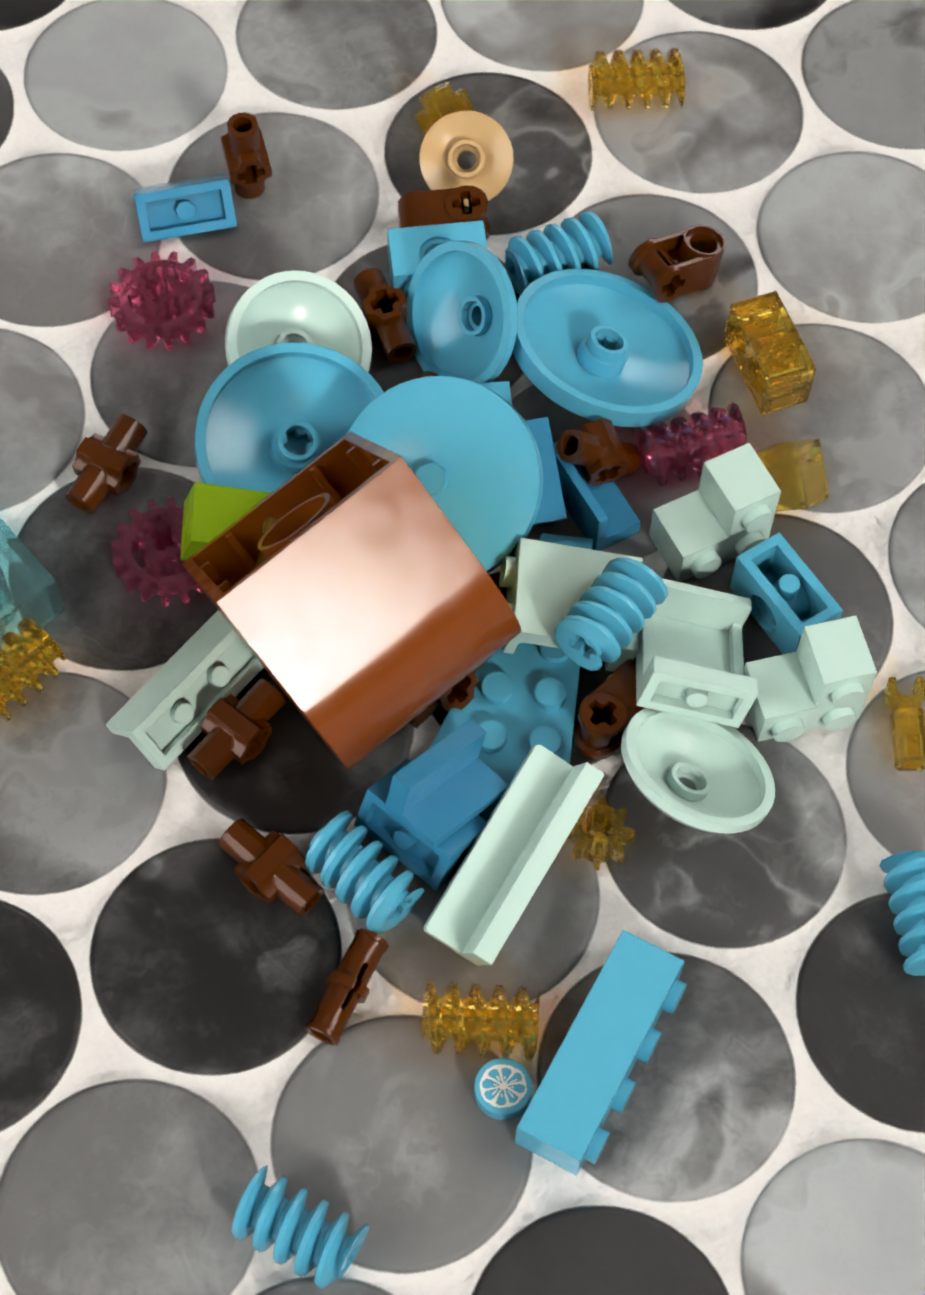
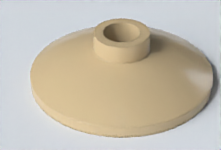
(466, 133)

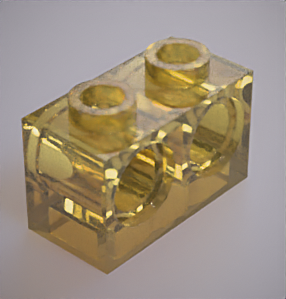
(769, 352)

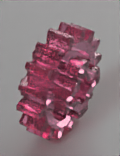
(162, 300)
(158, 541)

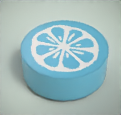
(503, 1089)

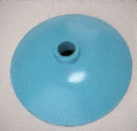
(462, 312)

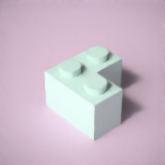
(718, 520)
(814, 686)

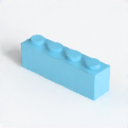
(600, 1052)

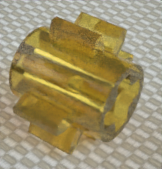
(441, 102)
(600, 847)

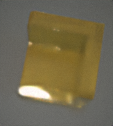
(797, 472)

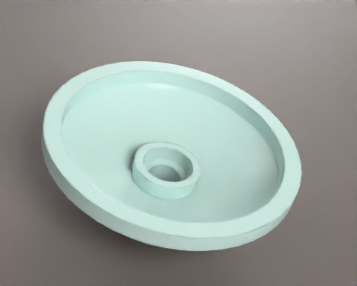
(298, 310)
(698, 771)

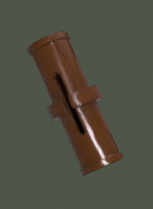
(346, 987)

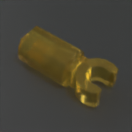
(907, 725)

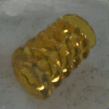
(636, 78)
(23, 661)
(480, 1020)

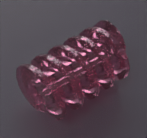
(689, 441)

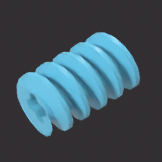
(558, 249)
(610, 613)
(359, 875)
(907, 885)
(296, 1230)

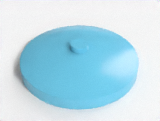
(606, 348)
(277, 414)
(467, 454)

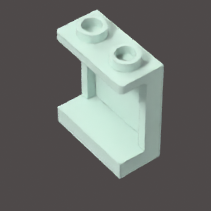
(544, 585)
(694, 656)

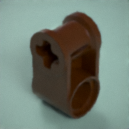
(443, 207)
(679, 261)
(607, 713)

